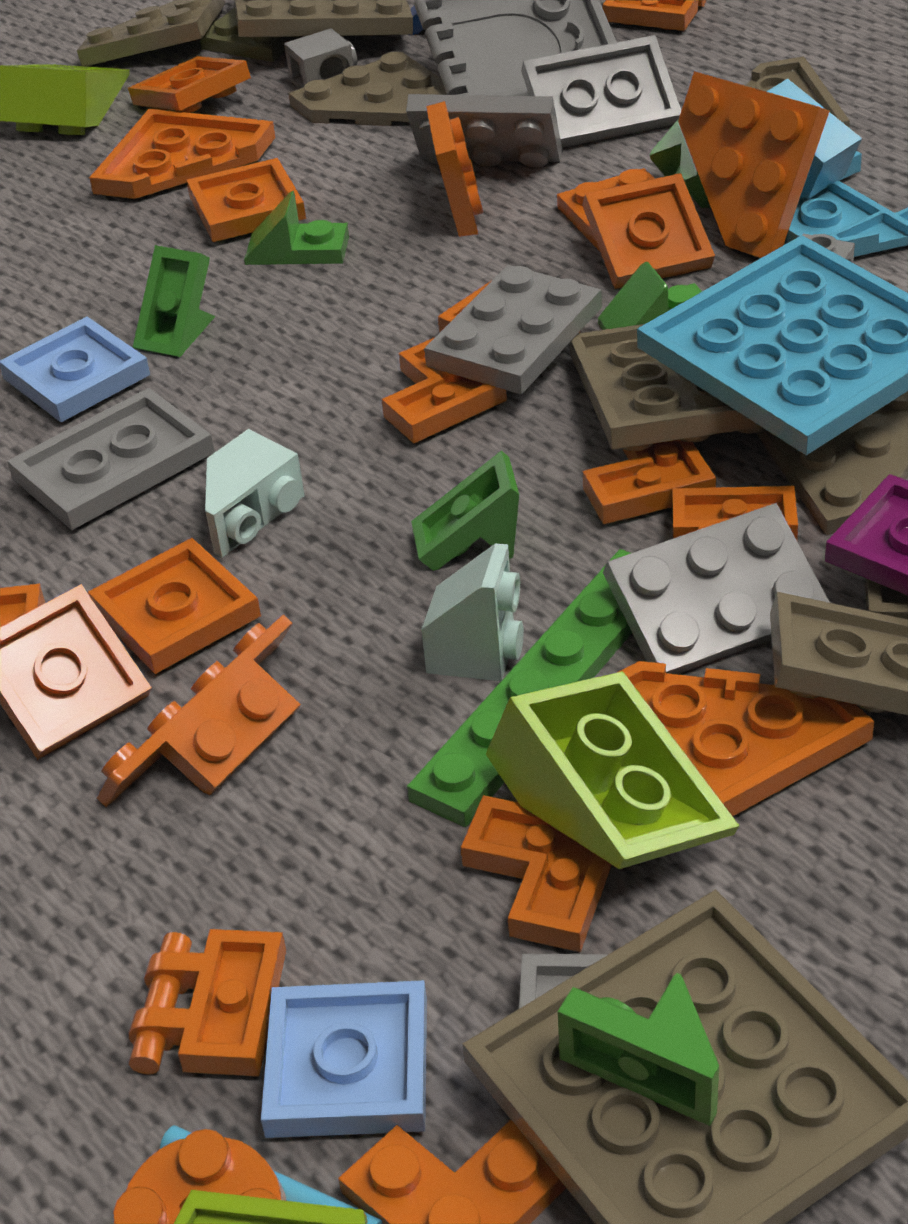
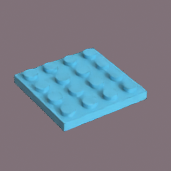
(791, 343)

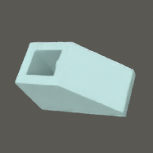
(248, 488)
(472, 619)

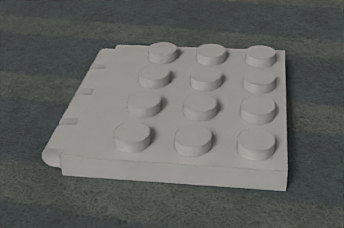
(485, 41)

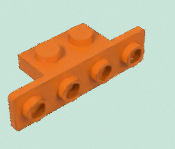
(219, 727)

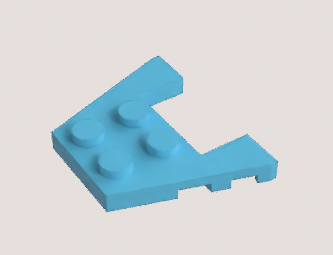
(850, 217)

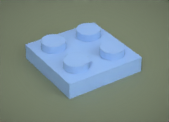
(74, 368)
(345, 1059)

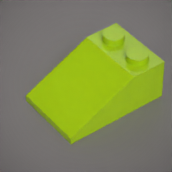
(58, 95)
(605, 771)

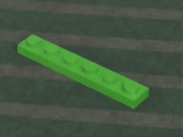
(566, 653)

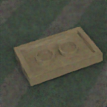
(840, 653)

